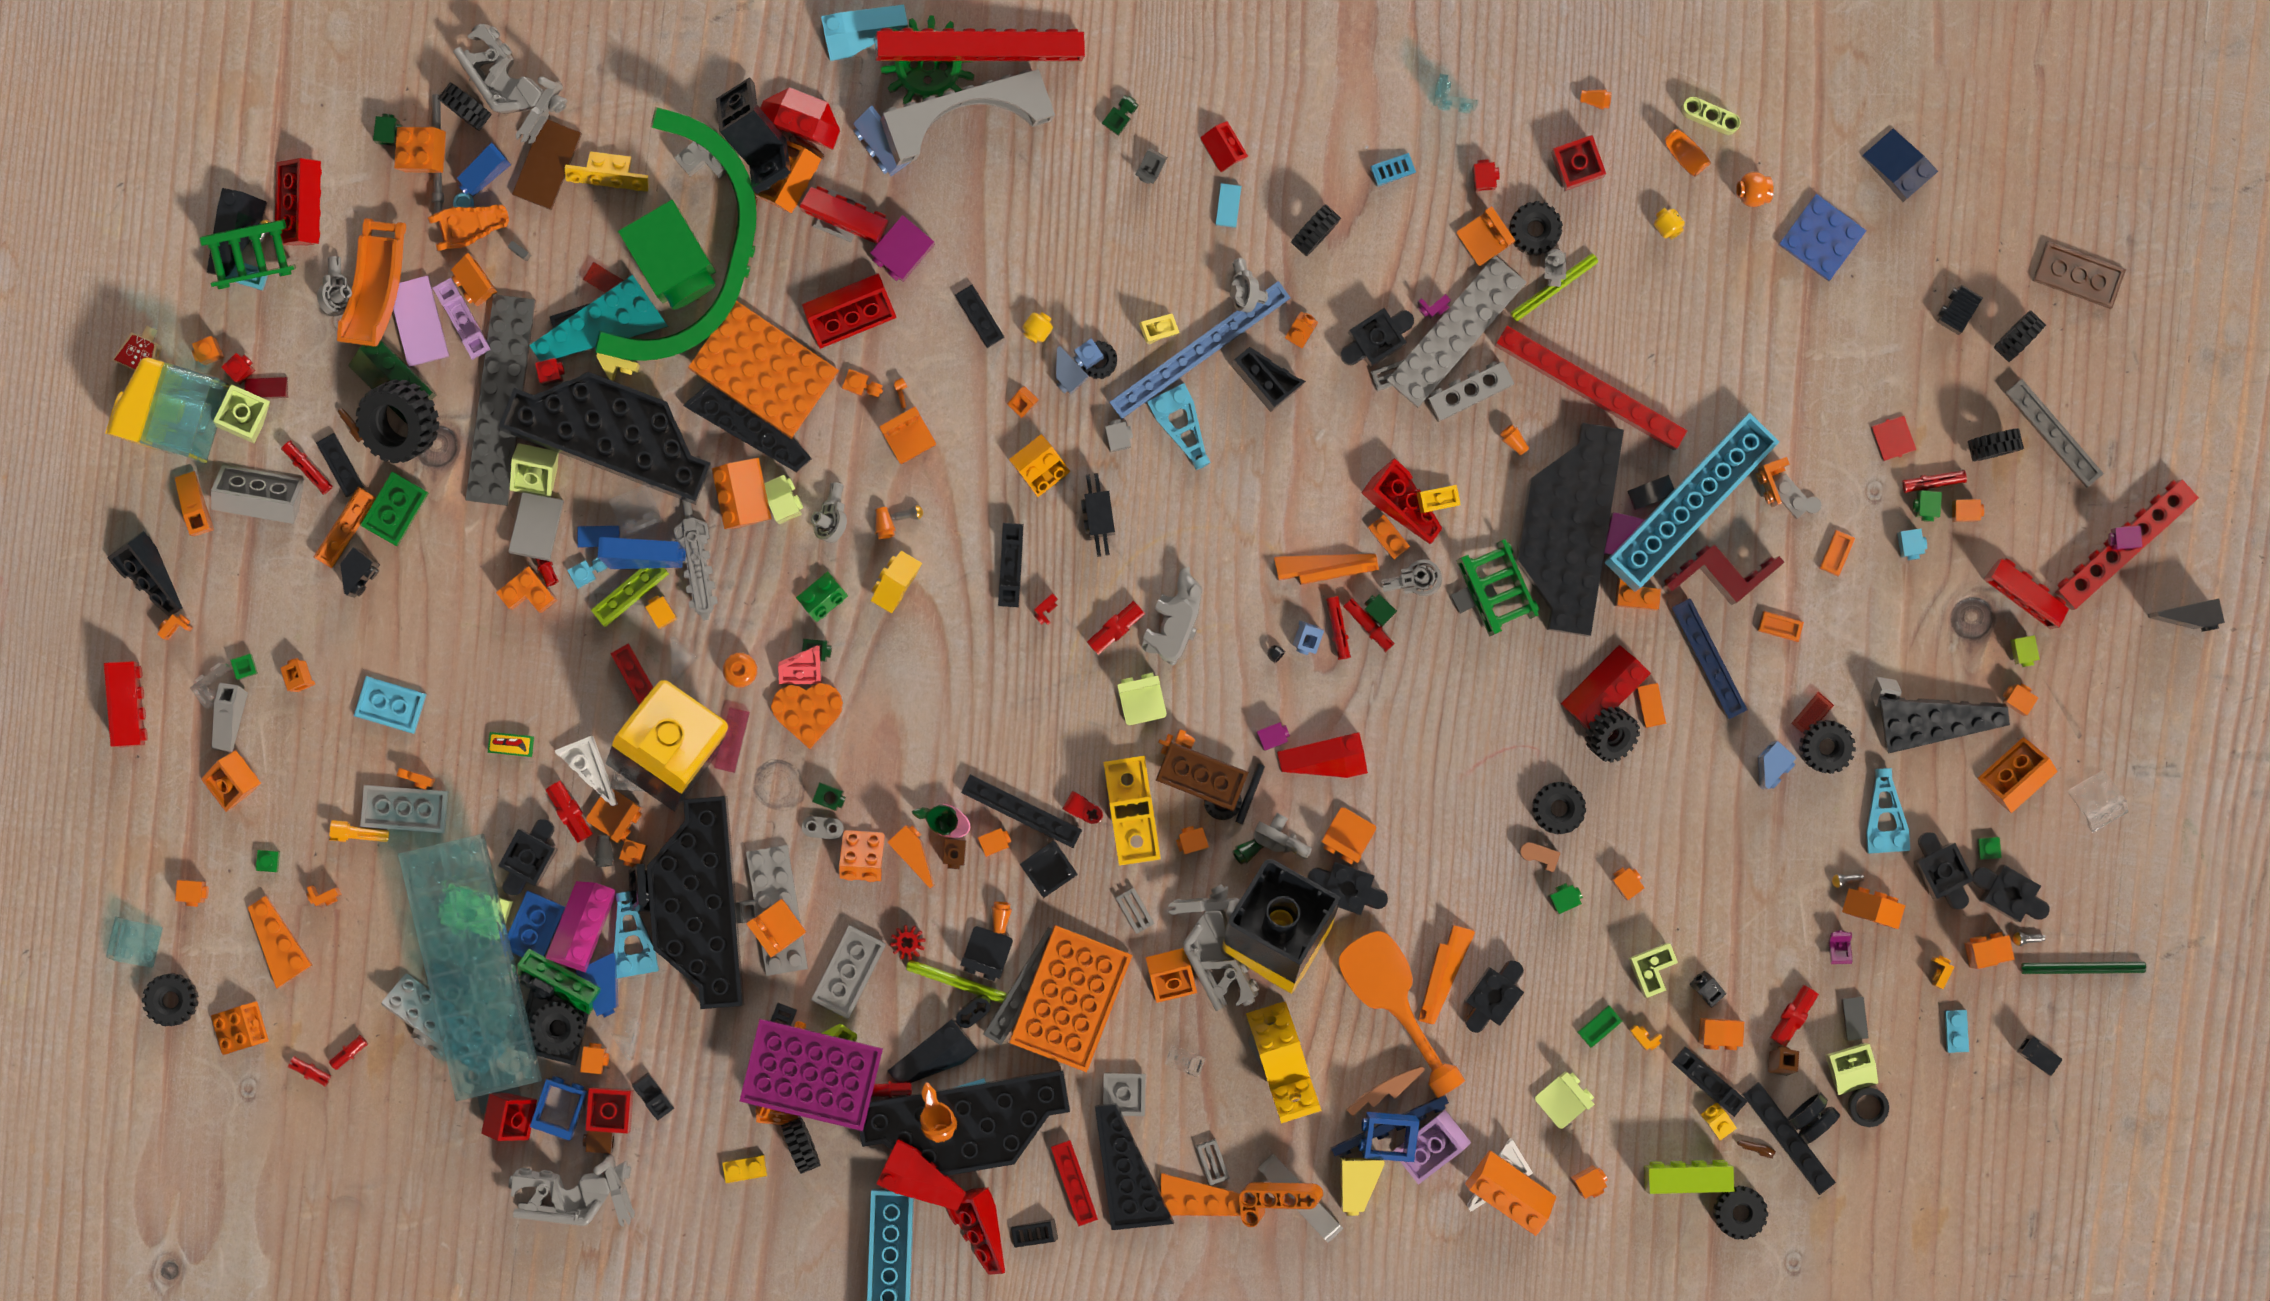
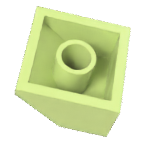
(242, 413)
(533, 470)

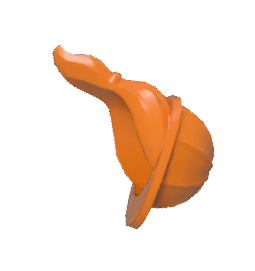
(936, 1118)

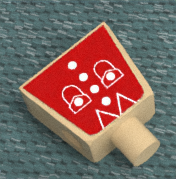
(137, 348)

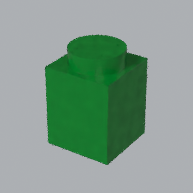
(669, 256)

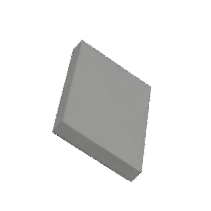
(536, 526)

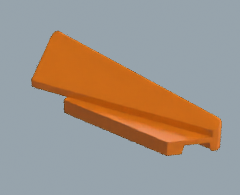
(1324, 567)
(1443, 972)

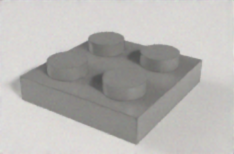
(1126, 1091)

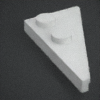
(586, 761)
(1513, 1156)

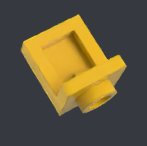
(1718, 1121)

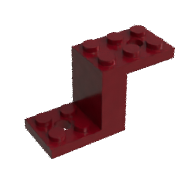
(1722, 573)

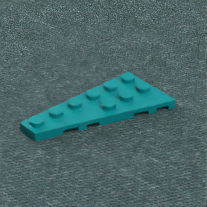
(619, 311)

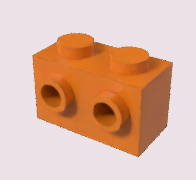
(1590, 1182)

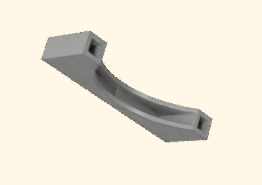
(1020, 94)

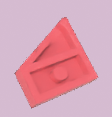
(801, 668)

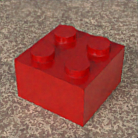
(1578, 162)
(609, 1110)

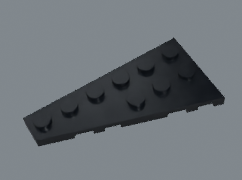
(748, 427)
(1929, 721)
(1130, 1188)

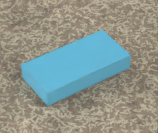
(1228, 205)

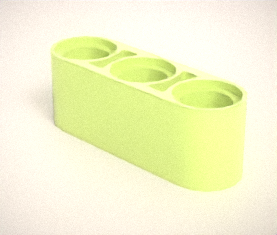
(1700, 115)

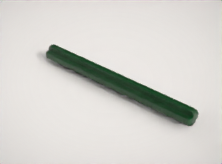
(2083, 967)

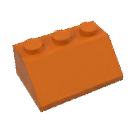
(788, 191)
(741, 493)
(2017, 774)

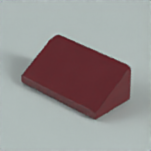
(268, 387)

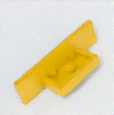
(608, 171)

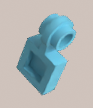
(583, 573)

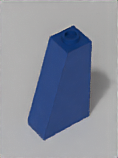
(640, 554)

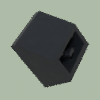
(356, 571)

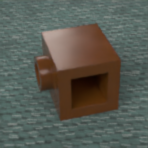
(954, 853)
(1783, 1061)
(599, 1142)

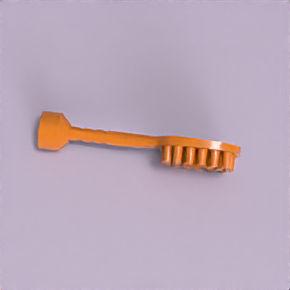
(1382, 979)

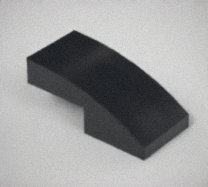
(1651, 492)
(653, 1096)

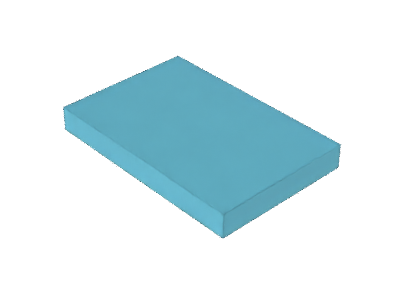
(390, 705)

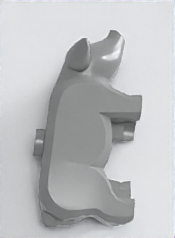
(1178, 622)

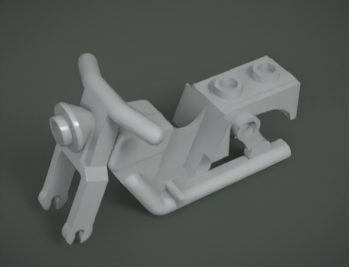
(510, 94)
(1205, 944)
(578, 1204)

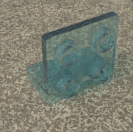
(1446, 102)
(134, 942)

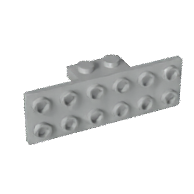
(414, 1006)

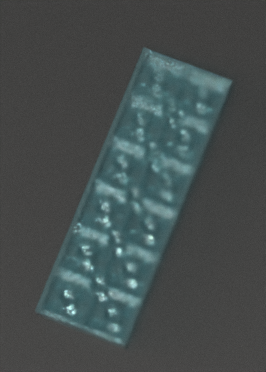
(470, 967)

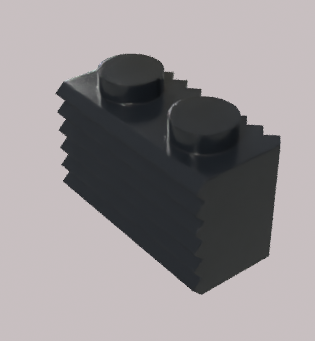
(1959, 309)

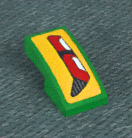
(510, 744)

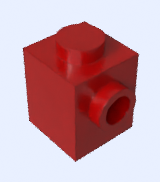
(1485, 175)
(238, 368)
(550, 371)

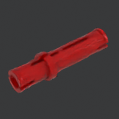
(300, 460)
(1926, 482)
(1337, 623)
(1369, 625)

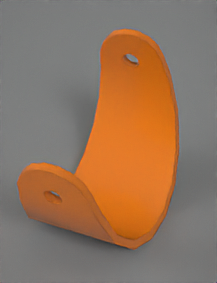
(1687, 152)

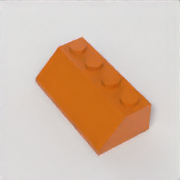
(1512, 1192)

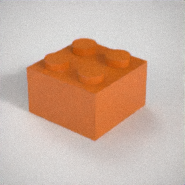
(420, 149)

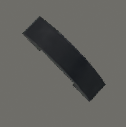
(1010, 565)
(1709, 1081)

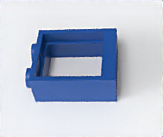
(551, 1128)
(1410, 1141)

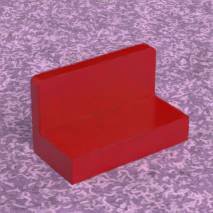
(1223, 146)

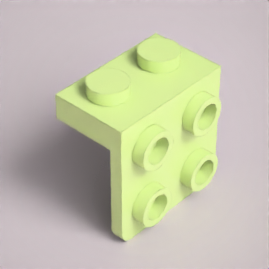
(1142, 699)
(1564, 1099)

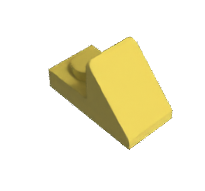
(1159, 328)
(611, 364)

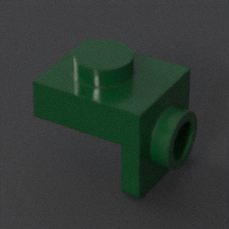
(825, 649)

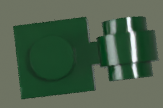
(1117, 119)

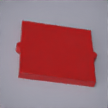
(1893, 438)

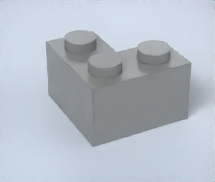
(695, 157)

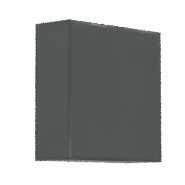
(522, 253)
(745, 911)

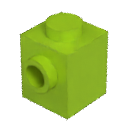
(2025, 650)

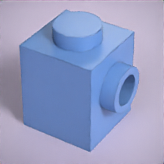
(1087, 354)

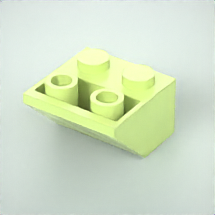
(1852, 1068)

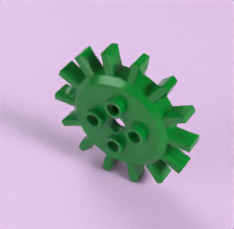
(913, 78)

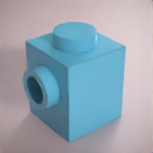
(1912, 544)

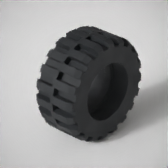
(378, 433)

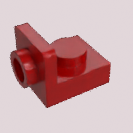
(1047, 605)

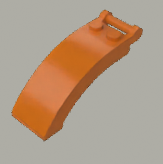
(373, 285)

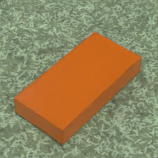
(1837, 553)
(1780, 626)
(1651, 705)

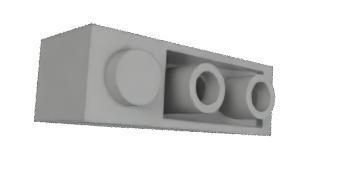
(227, 716)

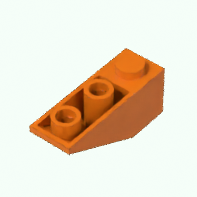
(193, 504)

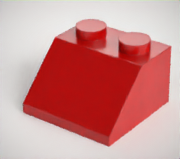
(508, 1117)

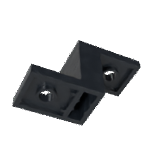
(753, 135)

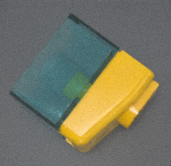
(168, 410)

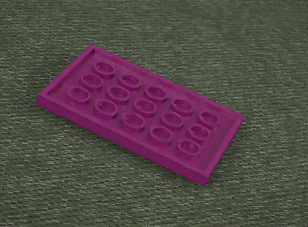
(811, 1074)

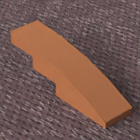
(1392, 1086)

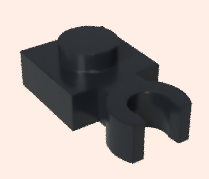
(539, 987)

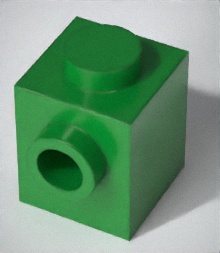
(1927, 505)
(1565, 898)

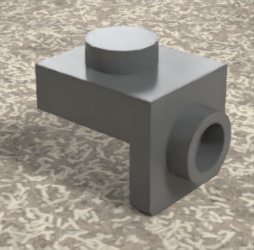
(1151, 166)

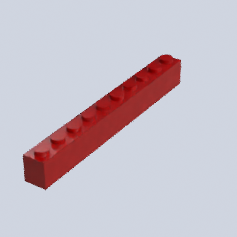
(979, 45)
(1591, 388)

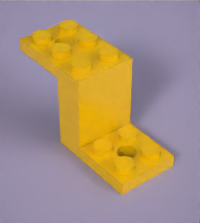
(1131, 810)
(1283, 1062)

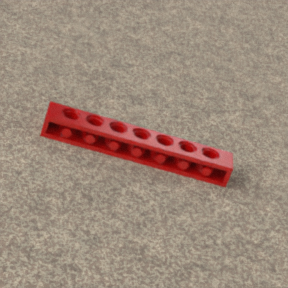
(2184, 499)

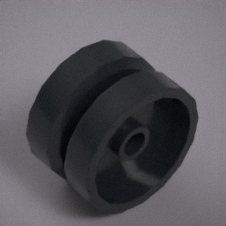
(1813, 1118)

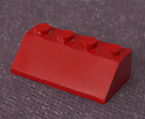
(299, 200)
(844, 215)
(849, 311)
(2027, 594)
(1605, 686)
(125, 704)

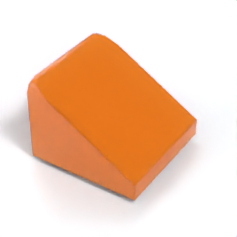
(1022, 401)

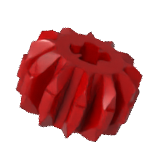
(907, 949)

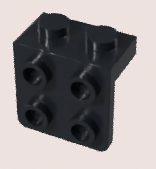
(986, 953)

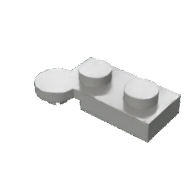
(1794, 499)

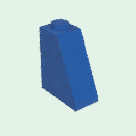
(483, 170)
(604, 975)

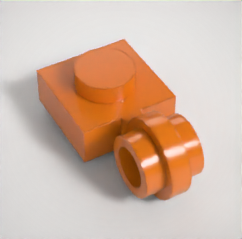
(857, 382)

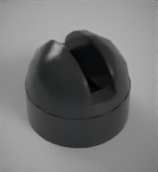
(1275, 653)

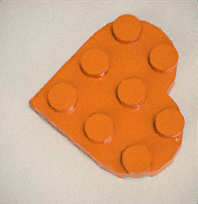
(807, 711)

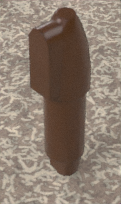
(813, 149)
(350, 423)
(1763, 1150)

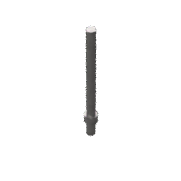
(437, 196)

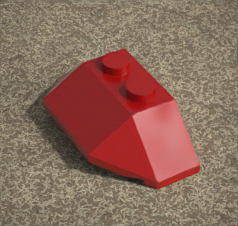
(802, 116)

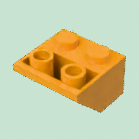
(1039, 465)

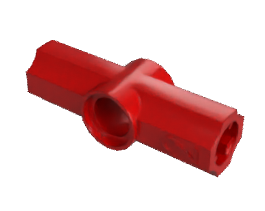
(1115, 627)
(569, 811)
(1794, 1015)

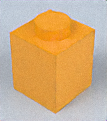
(661, 611)

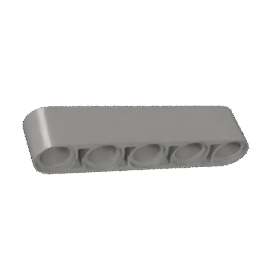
(1318, 1217)

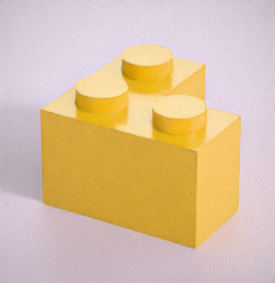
(895, 581)

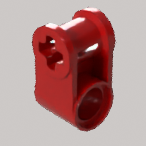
(1080, 806)

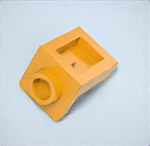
(1942, 975)
(1641, 1036)

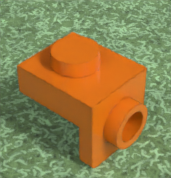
(1301, 329)
(169, 626)
(326, 898)

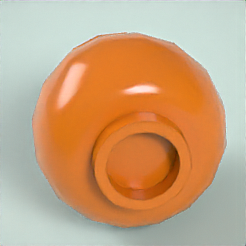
(1755, 189)
(740, 670)

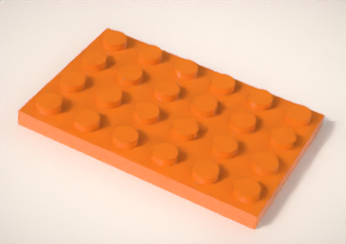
(763, 369)
(1070, 998)

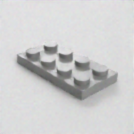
(404, 809)
(848, 972)

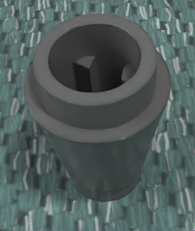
(603, 852)

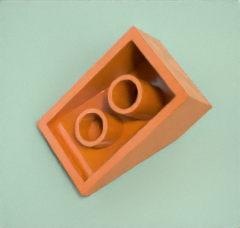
(912, 851)

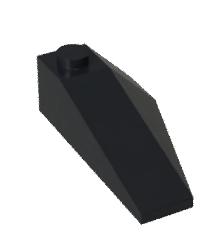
(234, 212)
(144, 566)
(939, 1052)

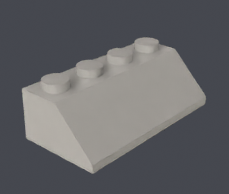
(257, 494)

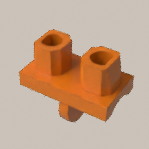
(1182, 739)

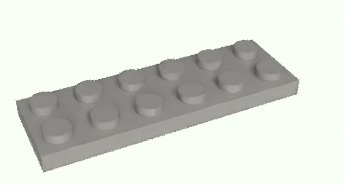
(771, 881)

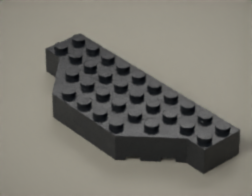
(609, 430)
(1568, 527)
(695, 903)
(992, 1121)

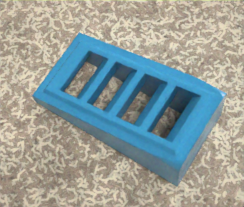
(1376, 174)

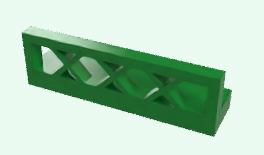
(566, 984)

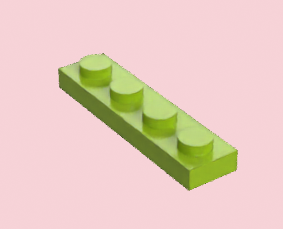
(628, 594)

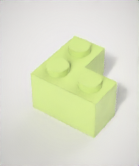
(782, 500)
(1647, 967)

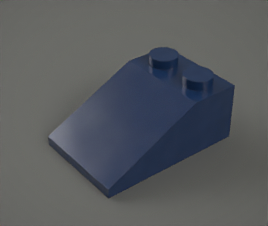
(1899, 164)

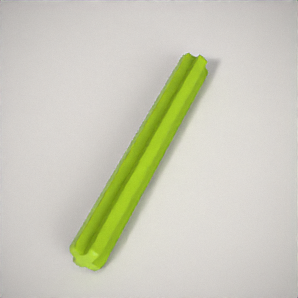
(1549, 291)
(955, 981)

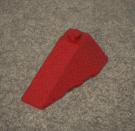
(1331, 757)
(916, 1178)
(980, 1226)

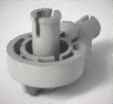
(1245, 288)
(334, 289)
(831, 516)
(1416, 578)
(1275, 840)

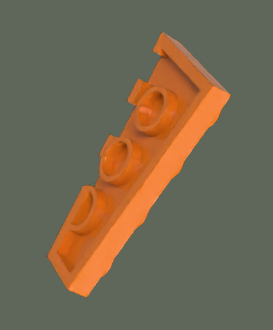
(279, 945)
(1197, 1199)

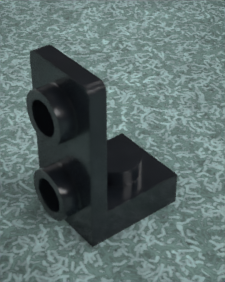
(2039, 1055)

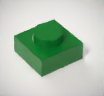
(244, 666)
(1989, 848)
(267, 861)

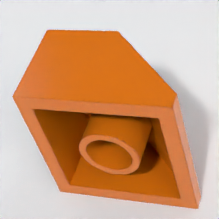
(473, 280)
(230, 780)
(1171, 975)

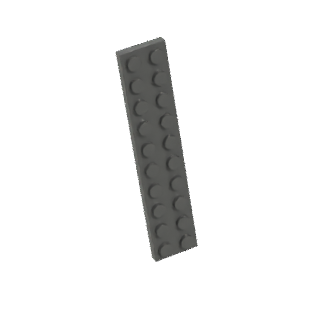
(502, 372)

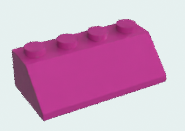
(581, 925)

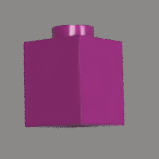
(2125, 538)
(1273, 736)

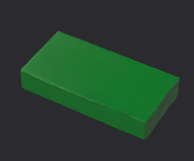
(1599, 1026)

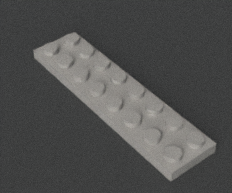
(1456, 331)

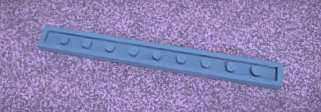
(1196, 353)

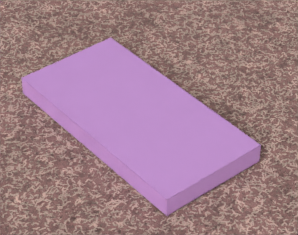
(419, 322)

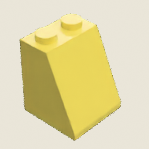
(1357, 1183)

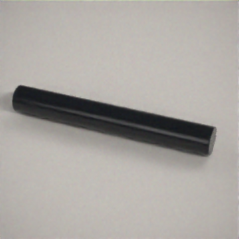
(1250, 793)

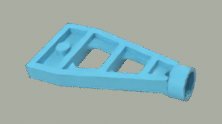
(1170, 402)
(1886, 841)
(635, 963)

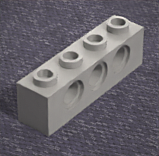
(1443, 410)

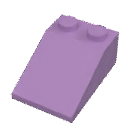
(1436, 1145)

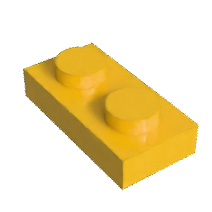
(1438, 499)
(745, 1169)

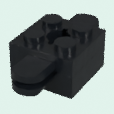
(1377, 337)
(1099, 514)
(528, 857)
(1943, 870)
(1352, 887)
(2010, 893)
(1494, 996)

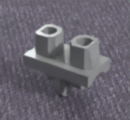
(1555, 267)

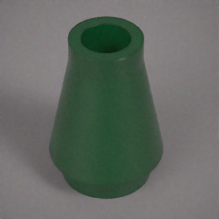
(1245, 852)

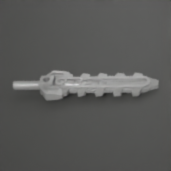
(693, 536)

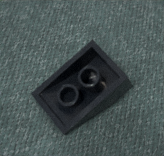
(2201, 615)

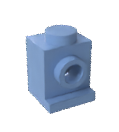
(1314, 637)

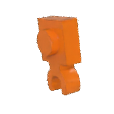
(420, 780)

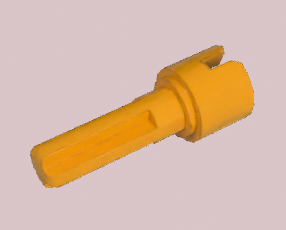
(342, 831)

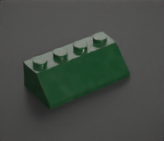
(380, 365)

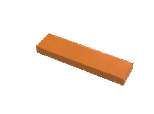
(344, 527)

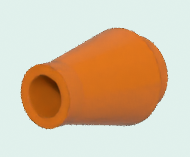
(1596, 98)
(1514, 439)
(884, 525)
(1000, 914)

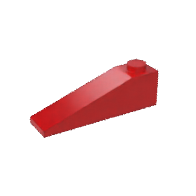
(1396, 496)

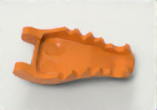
(467, 224)

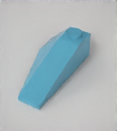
(856, 30)

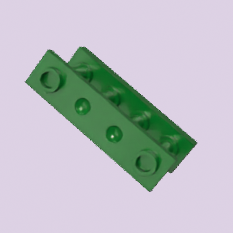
(254, 233)
(1477, 585)

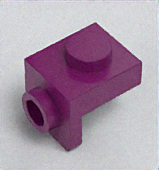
(1438, 307)
(1840, 947)

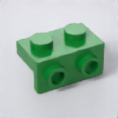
(822, 596)

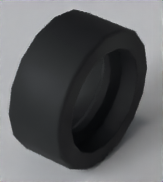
(1880, 1118)

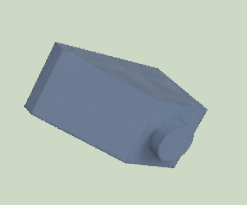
(1068, 372)

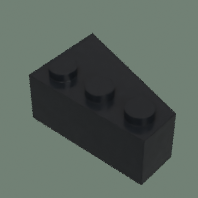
(1266, 378)

